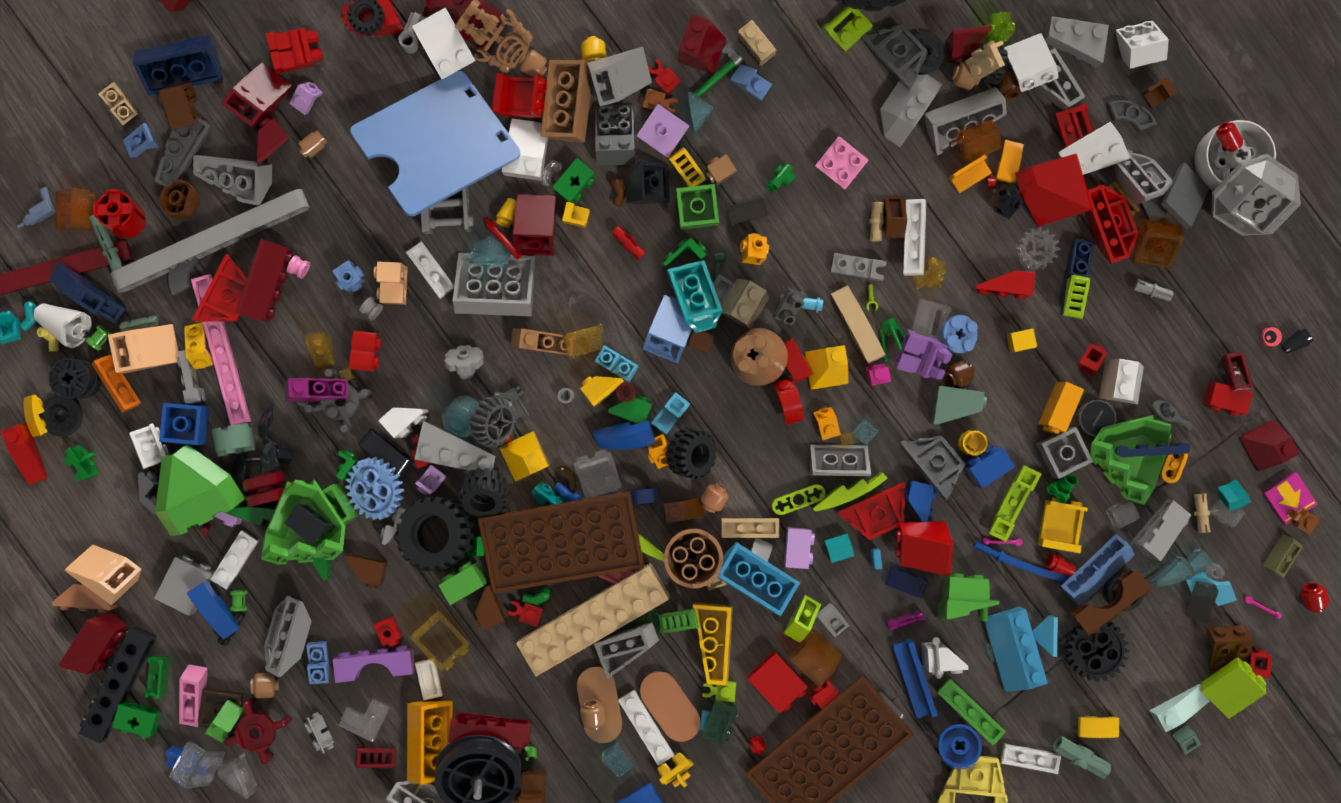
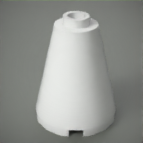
(63, 323)

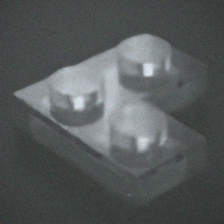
(368, 724)

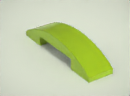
(1013, 502)

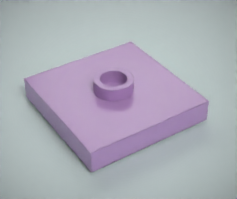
(663, 130)

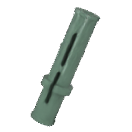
(107, 245)

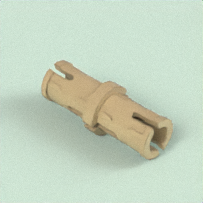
(876, 221)
(1202, 513)

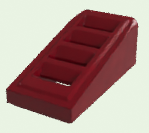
(1238, 357)
(375, 764)

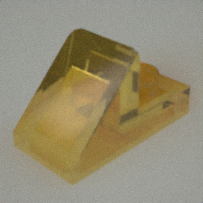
(320, 348)

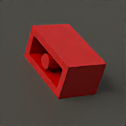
(1223, 397)

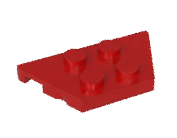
(222, 295)
(878, 512)

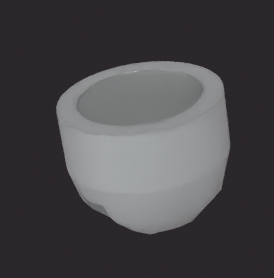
(562, 395)

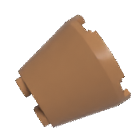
(769, 362)
(692, 572)

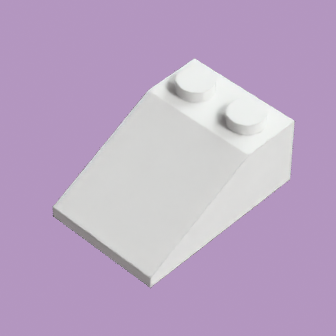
(443, 43)
(532, 150)

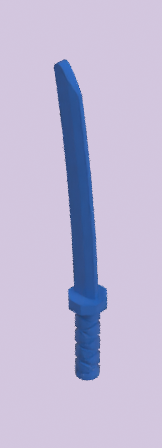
(1001, 556)

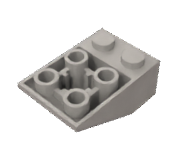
(619, 75)

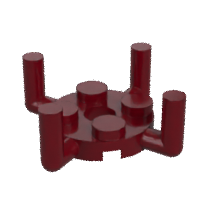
(266, 727)

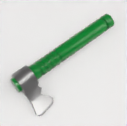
(735, 60)

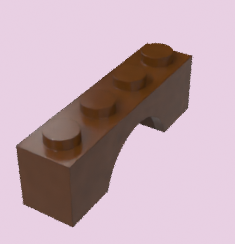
(1130, 588)

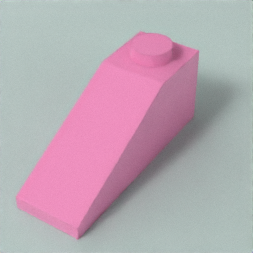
(190, 694)

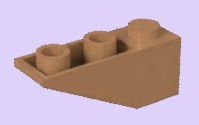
(538, 341)

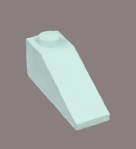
(1179, 709)

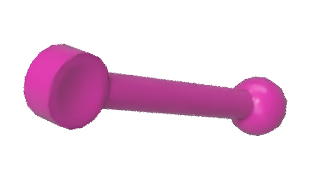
(1018, 542)
(1249, 600)

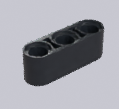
(383, 449)

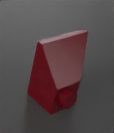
(964, 42)
(270, 138)
(1268, 446)

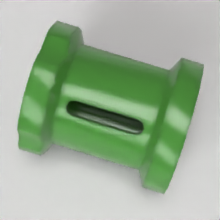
(98, 338)
(238, 600)

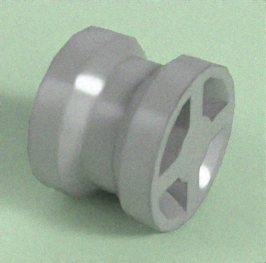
(371, 308)

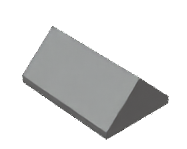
(839, 460)

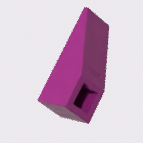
(315, 389)

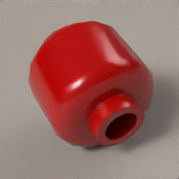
(1314, 597)

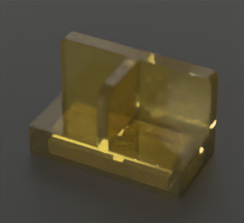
(584, 341)

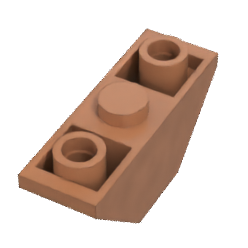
(82, 598)

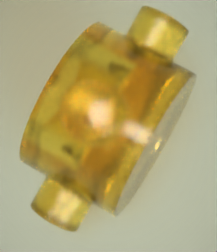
(346, 374)
(846, 439)

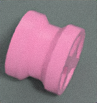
(298, 267)

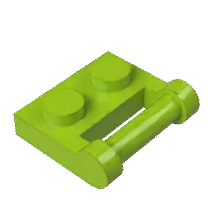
(851, 31)

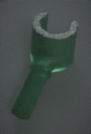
(719, 257)

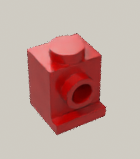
(1088, 366)
(388, 624)
(1265, 670)
(823, 695)

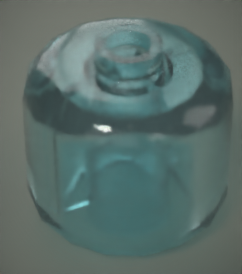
(458, 415)

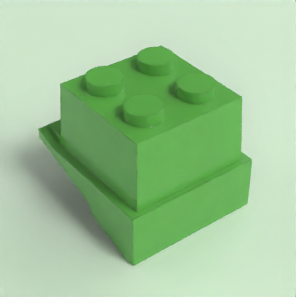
(964, 595)

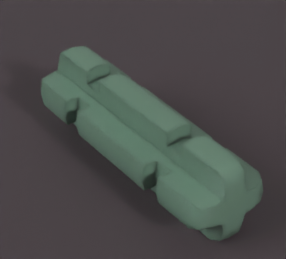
(141, 323)

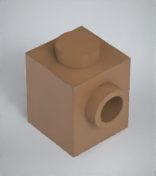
(720, 169)

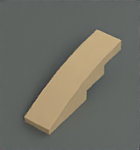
(858, 324)

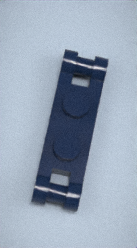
(1160, 449)

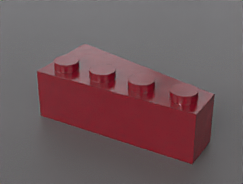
(512, 730)

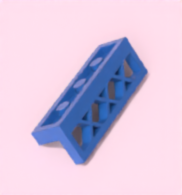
(914, 678)

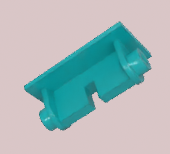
(544, 493)

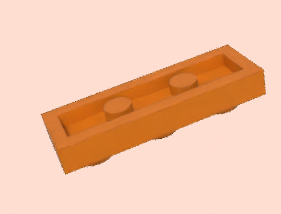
(116, 384)

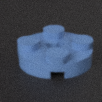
(969, 334)

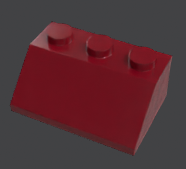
(94, 644)

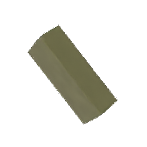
(1283, 555)

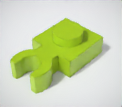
(722, 692)

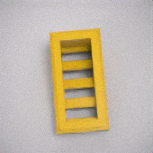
(682, 151)

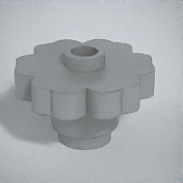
(464, 360)

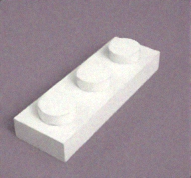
(234, 559)

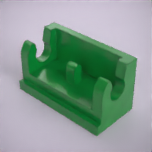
(157, 676)

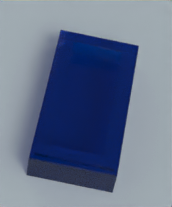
(906, 582)

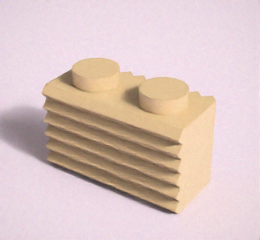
(756, 43)

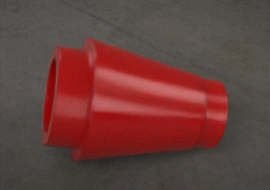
(1058, 564)

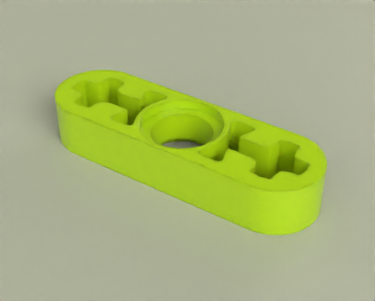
(809, 490)

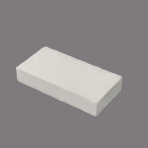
(428, 679)

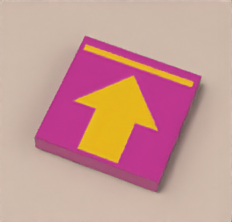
(1288, 494)

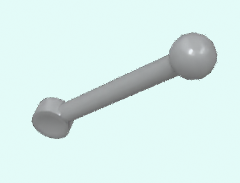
(936, 641)

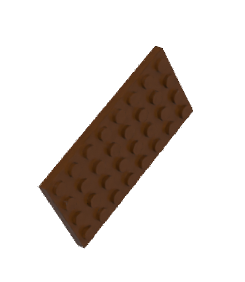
(561, 542)
(831, 748)

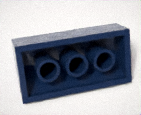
(178, 63)

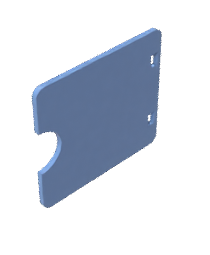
(437, 142)

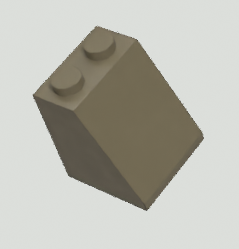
(744, 303)

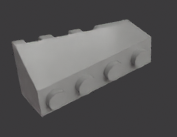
(964, 114)

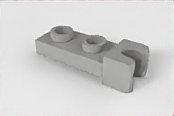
(857, 266)
(193, 393)

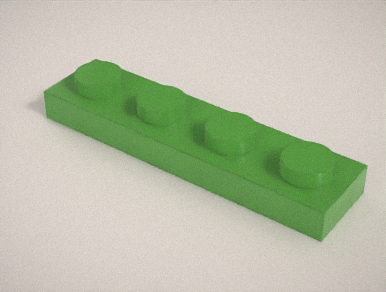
(971, 711)

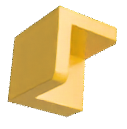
(575, 215)
(1021, 340)

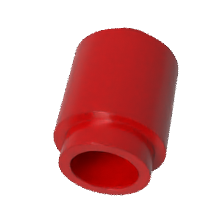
(1229, 136)

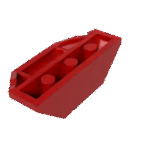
(1111, 223)

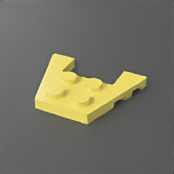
(981, 779)

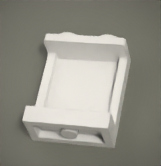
(1031, 62)

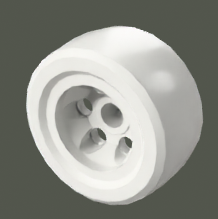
(1209, 151)

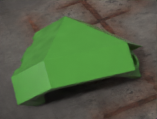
(1131, 474)
(193, 491)
(285, 544)

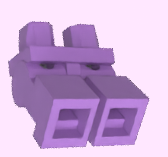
(922, 355)

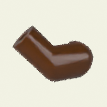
(620, 188)

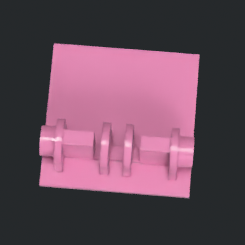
(841, 163)

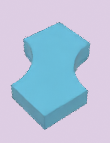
(1225, 590)

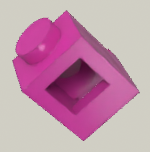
(877, 374)

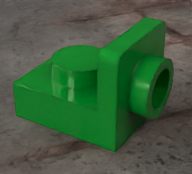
(345, 467)

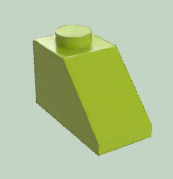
(802, 619)

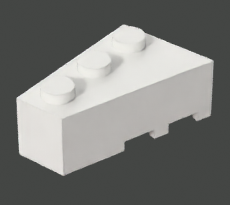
(1098, 149)

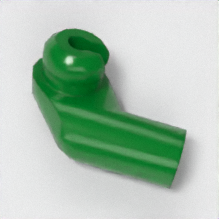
(538, 598)

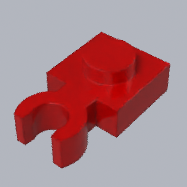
(665, 79)
(529, 613)

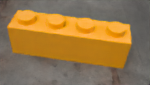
(426, 737)

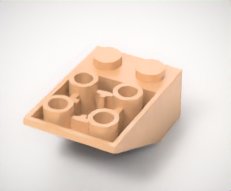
(143, 348)
(104, 573)

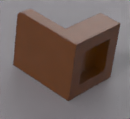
(1158, 92)

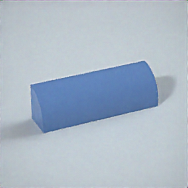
(1098, 570)

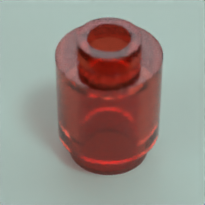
(623, 387)

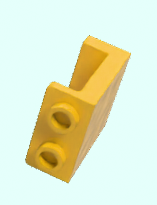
(1061, 525)

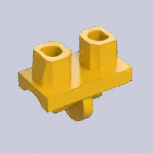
(668, 775)

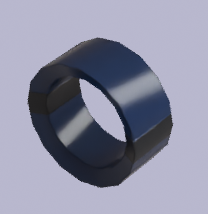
(644, 495)

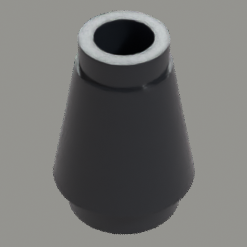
(1298, 340)

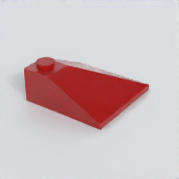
(1054, 190)

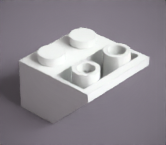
(1142, 44)
(402, 420)
(947, 658)

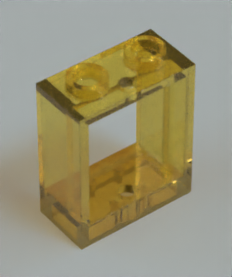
(461, 651)

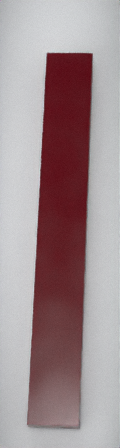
(40, 273)

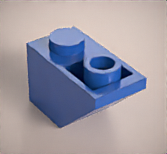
(919, 499)

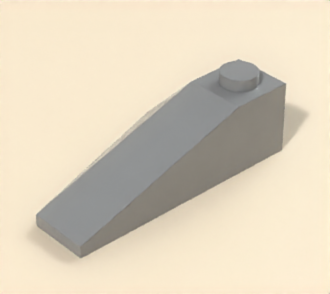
(240, 178)

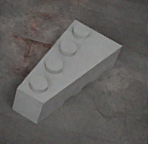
(448, 450)

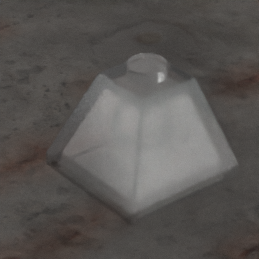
(239, 776)

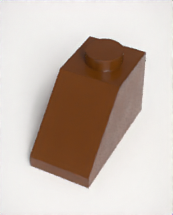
(894, 217)
(683, 509)
(368, 569)
(489, 610)

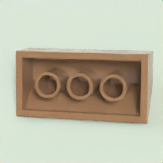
(567, 100)

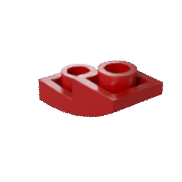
(797, 363)

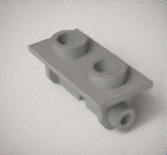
(321, 740)

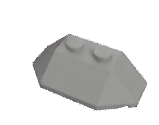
(906, 107)
(1141, 178)
(286, 636)
(413, 793)

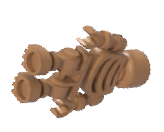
(530, 62)

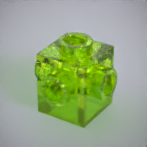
(1002, 26)

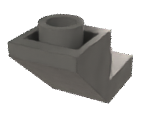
(147, 485)

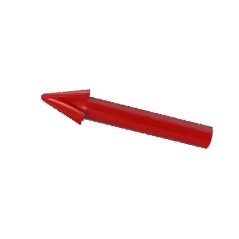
(491, 226)

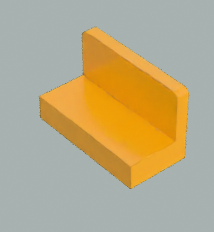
(970, 174)

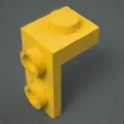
(196, 348)

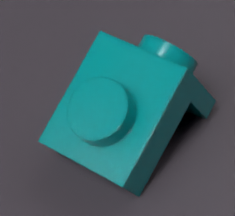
(9, 328)

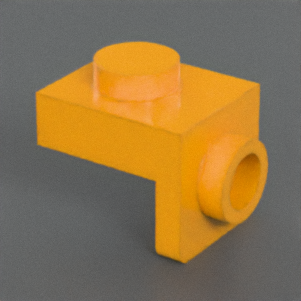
(827, 423)

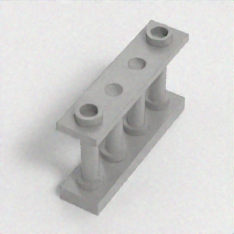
(429, 222)

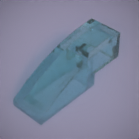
(1182, 569)

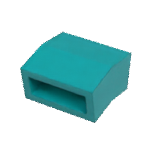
(1233, 495)
(839, 548)

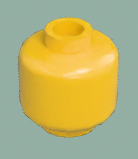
(593, 49)

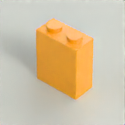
(1060, 407)

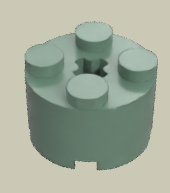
(233, 439)

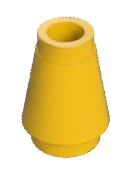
(507, 213)

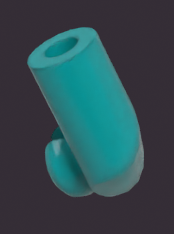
(29, 308)

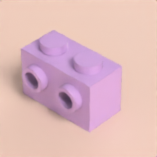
(798, 548)

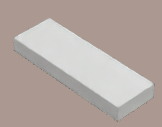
(430, 269)
(1030, 758)

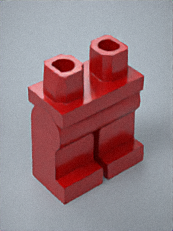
(292, 50)

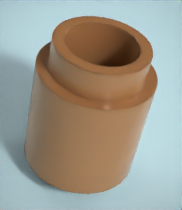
(312, 144)

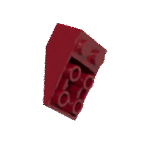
(257, 95)

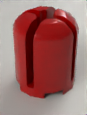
(119, 214)

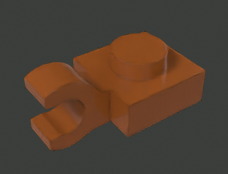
(1304, 520)

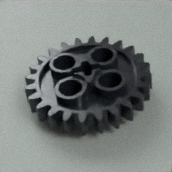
(1104, 665)

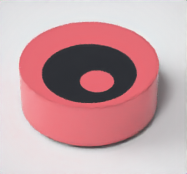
(1271, 336)

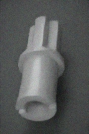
(1153, 290)

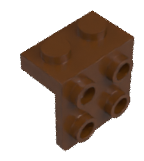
(1229, 644)

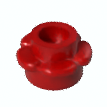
(757, 745)

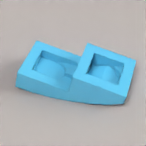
(670, 413)

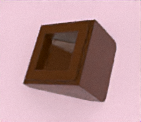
(700, 341)

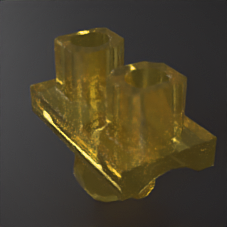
(932, 276)

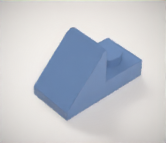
(749, 81)
(140, 140)

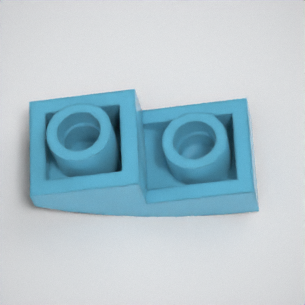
(616, 363)

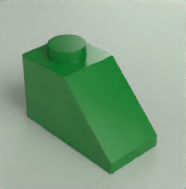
(635, 411)

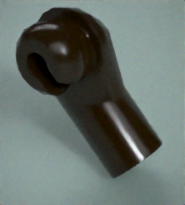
(567, 474)

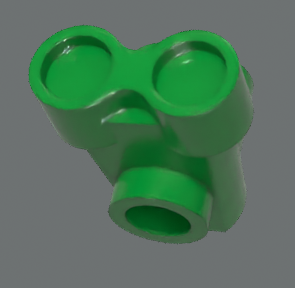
(783, 176)
(1063, 487)

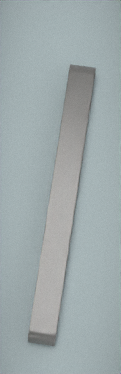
(210, 240)

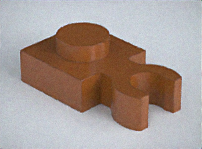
(654, 97)

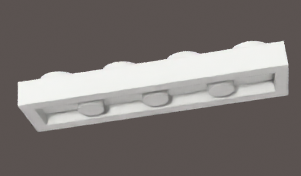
(915, 237)
(646, 727)

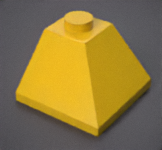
(828, 366)
(599, 388)
(524, 456)

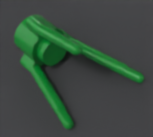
(890, 327)

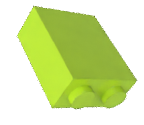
(1233, 687)

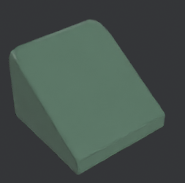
(1186, 739)

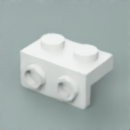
(148, 446)

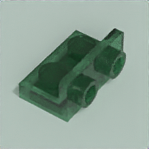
(719, 722)

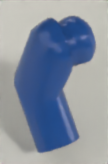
(565, 493)

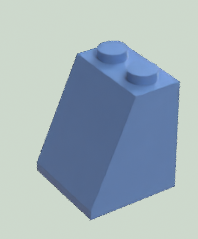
(668, 331)

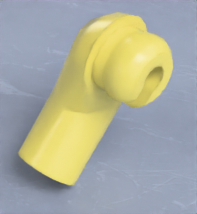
(53, 342)

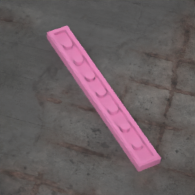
(223, 360)

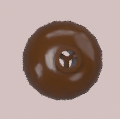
(179, 199)

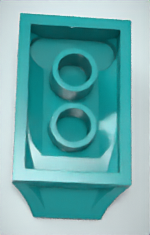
(695, 295)

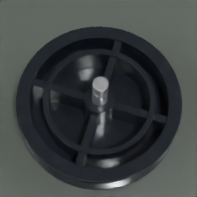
(478, 771)

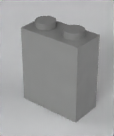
(181, 578)

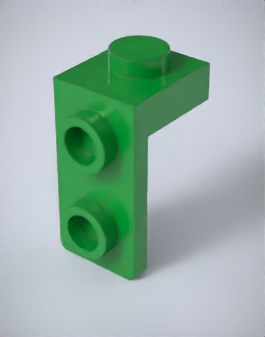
(696, 248)

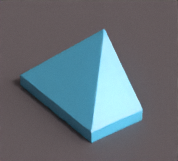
(1046, 634)

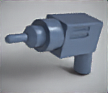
(40, 211)

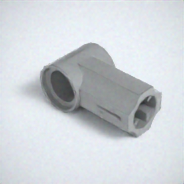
(409, 33)

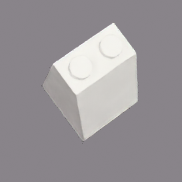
(1121, 380)

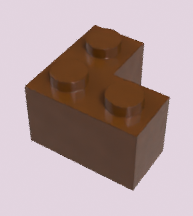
(179, 105)
(532, 787)

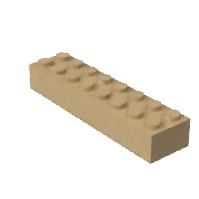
(593, 619)

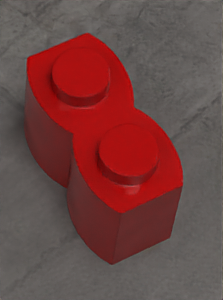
(364, 351)

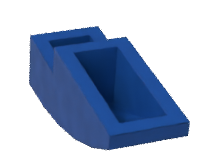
(625, 436)
(213, 609)

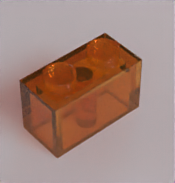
(979, 141)

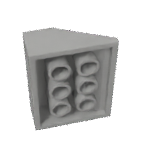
(494, 288)

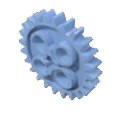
(374, 488)

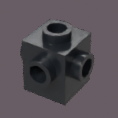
(1006, 201)

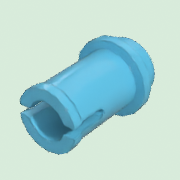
(813, 304)

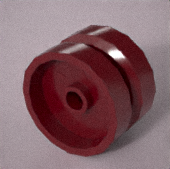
(264, 488)

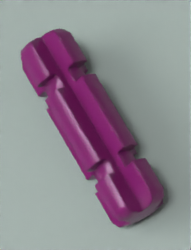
(905, 620)

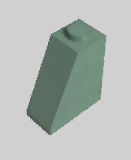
(955, 403)

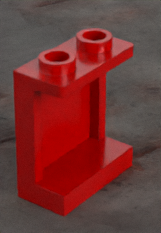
(519, 96)
(777, 682)

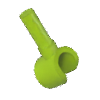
(871, 298)

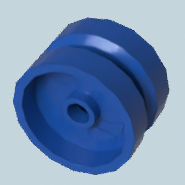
(967, 738)

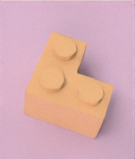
(392, 282)

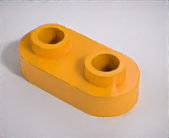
(1175, 466)

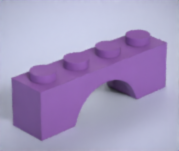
(398, 661)

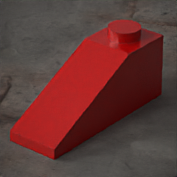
(24, 452)

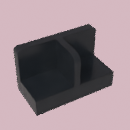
(308, 523)

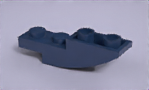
(1078, 264)
(85, 294)

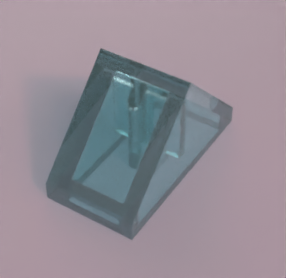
(699, 111)
(490, 253)
(617, 760)

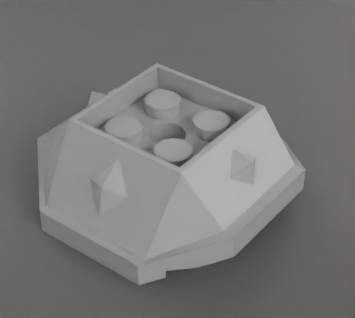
(1254, 179)

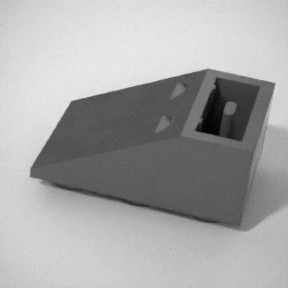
(614, 135)

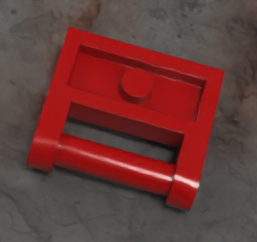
(1069, 125)

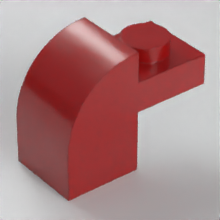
(789, 401)

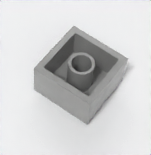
(1064, 452)

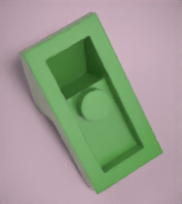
(224, 721)

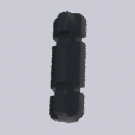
(239, 616)

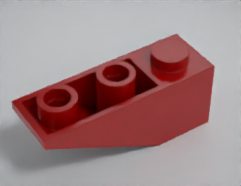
(1014, 283)

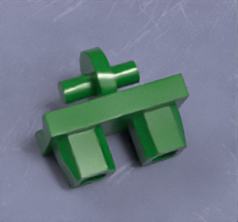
(82, 462)

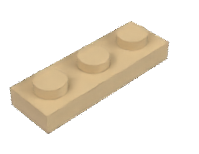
(750, 527)

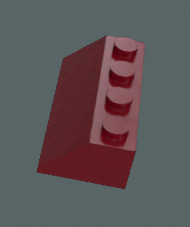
(456, 9)
(265, 281)

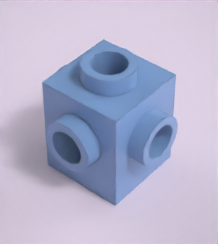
(343, 273)

